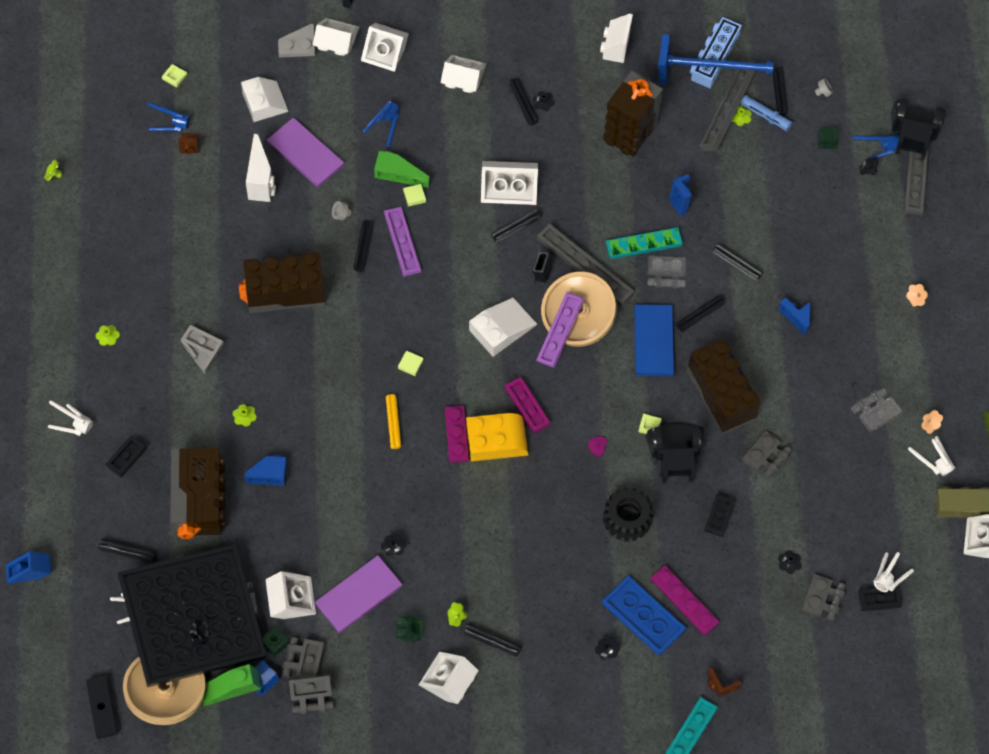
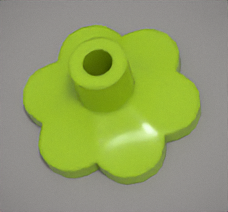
(742, 116)
(53, 171)
(107, 335)
(244, 415)
(456, 614)

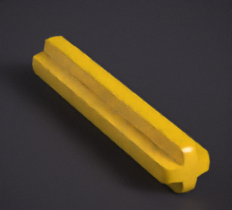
(393, 421)

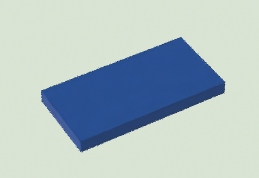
(653, 340)
(643, 615)

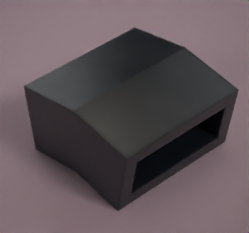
(542, 257)

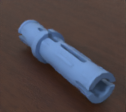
(766, 113)

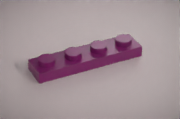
(684, 600)

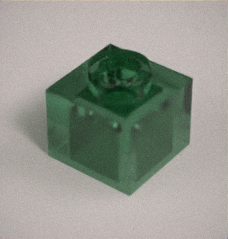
(827, 138)
(409, 629)
(277, 647)

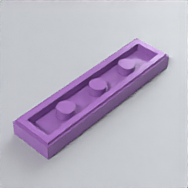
(402, 241)
(560, 330)

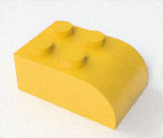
(496, 436)

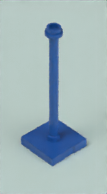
(667, 60)

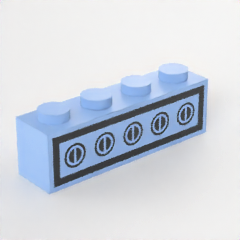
(717, 48)

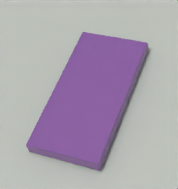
(305, 152)
(358, 594)

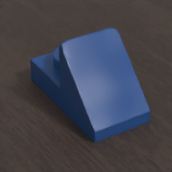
(799, 318)

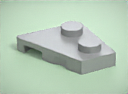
(298, 43)
(201, 347)

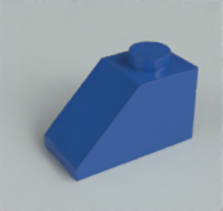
(268, 471)
(28, 567)

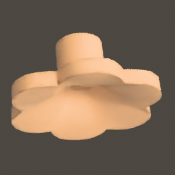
(917, 295)
(932, 421)

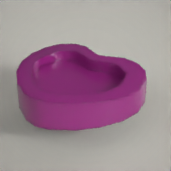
(597, 446)

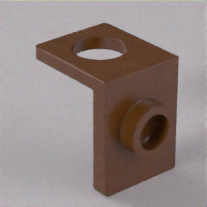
(189, 145)
(714, 684)

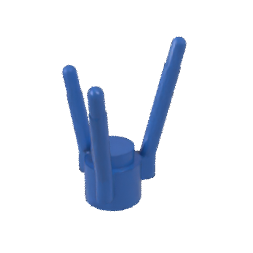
(388, 112)
(179, 120)
(887, 142)

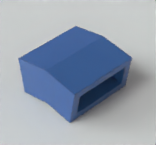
(267, 677)

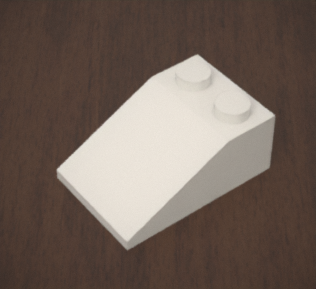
(259, 178)
(501, 325)

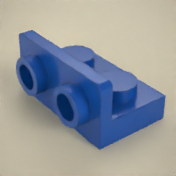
(680, 194)

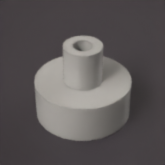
(824, 88)
(340, 211)

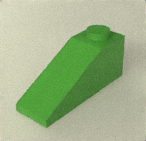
(397, 169)
(232, 684)

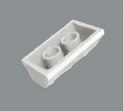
(509, 182)

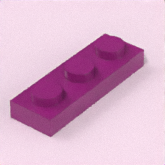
(527, 405)
(456, 434)

